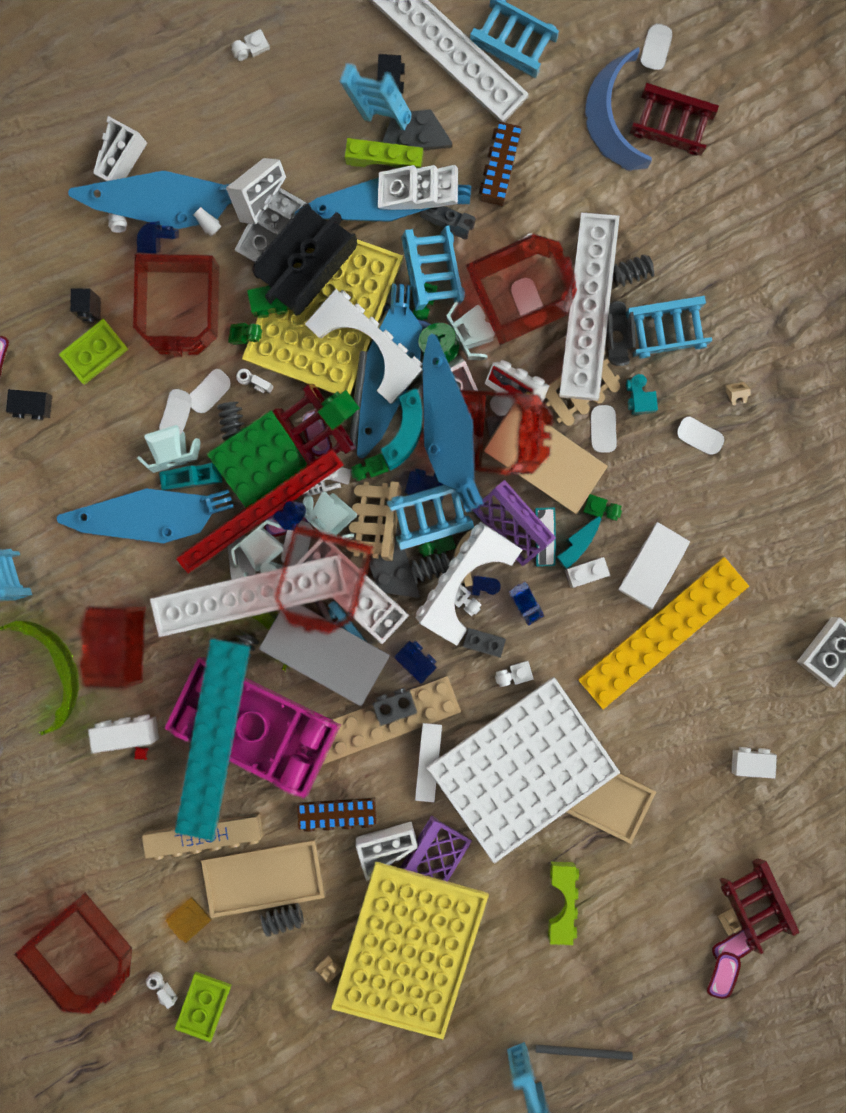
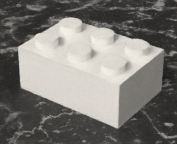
(827, 653)
(123, 733)

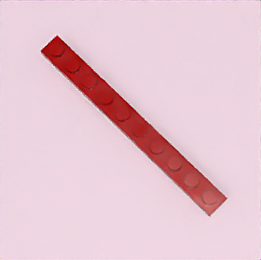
(260, 511)

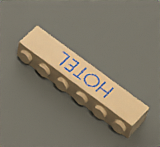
(229, 832)

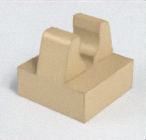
(738, 390)
(729, 922)
(329, 968)

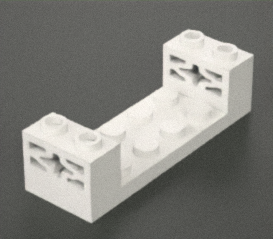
(375, 608)

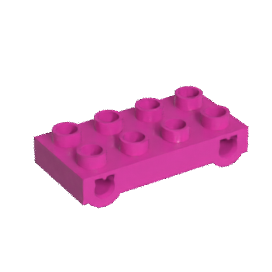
(271, 733)

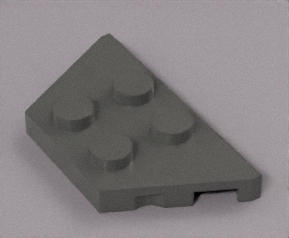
(421, 132)
(394, 575)

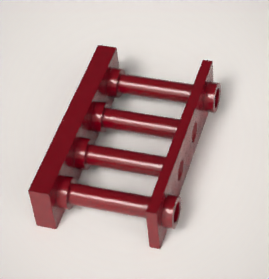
(687, 105)
(314, 397)
(778, 905)

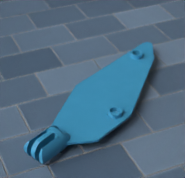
(156, 197)
(361, 203)
(375, 409)
(448, 427)
(147, 515)

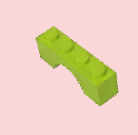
(364, 153)
(561, 927)

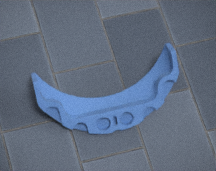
(601, 120)

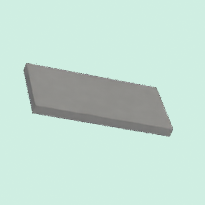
(333, 660)

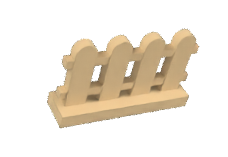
(580, 405)
(381, 511)

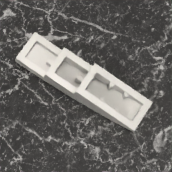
(428, 754)

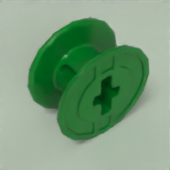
(446, 338)

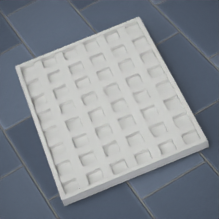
(523, 769)

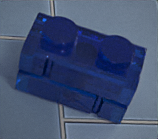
(419, 481)
(416, 661)

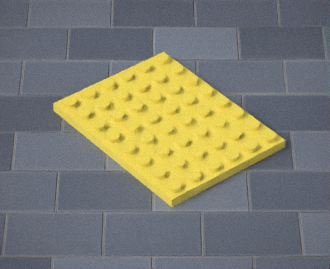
(328, 361)
(409, 950)

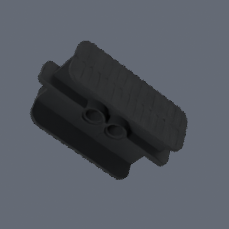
(301, 285)

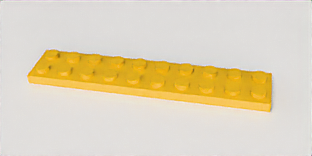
(663, 633)

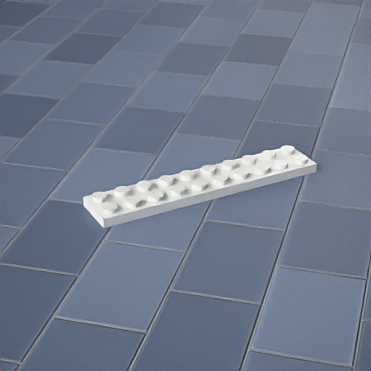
(456, 55)
(590, 307)
(248, 596)

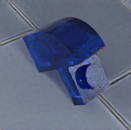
(149, 237)
(526, 603)

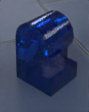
(291, 515)
(489, 585)

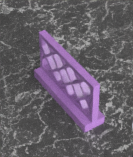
(521, 515)
(425, 841)

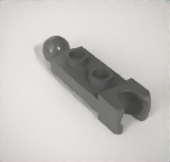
(456, 221)

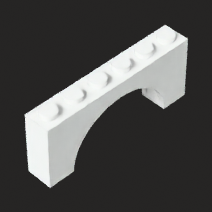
(340, 313)
(481, 547)

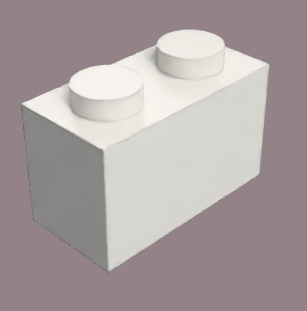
(587, 572)
(754, 763)

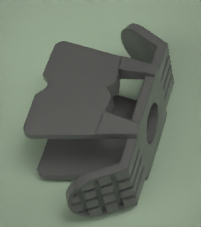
(617, 322)

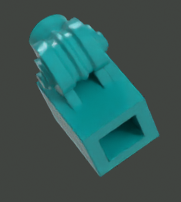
(640, 401)

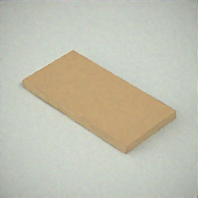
(565, 476)
(616, 807)
(263, 878)

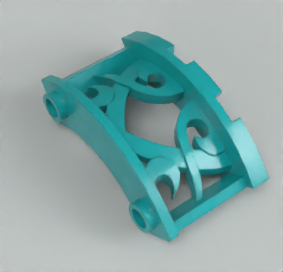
(409, 433)

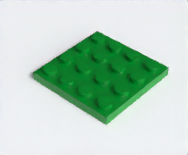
(257, 458)

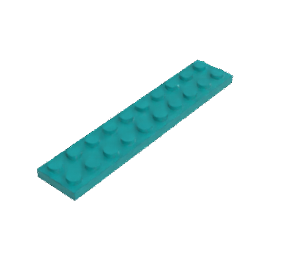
(212, 739)

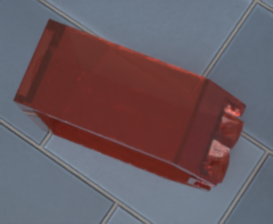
(512, 255)
(176, 264)
(530, 432)
(310, 622)
(112, 646)
(51, 981)

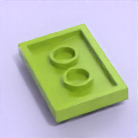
(93, 351)
(203, 1006)

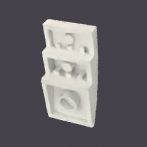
(418, 187)
(270, 223)
(654, 566)

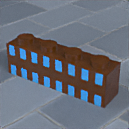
(500, 164)
(336, 814)

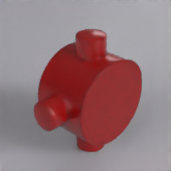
(141, 753)

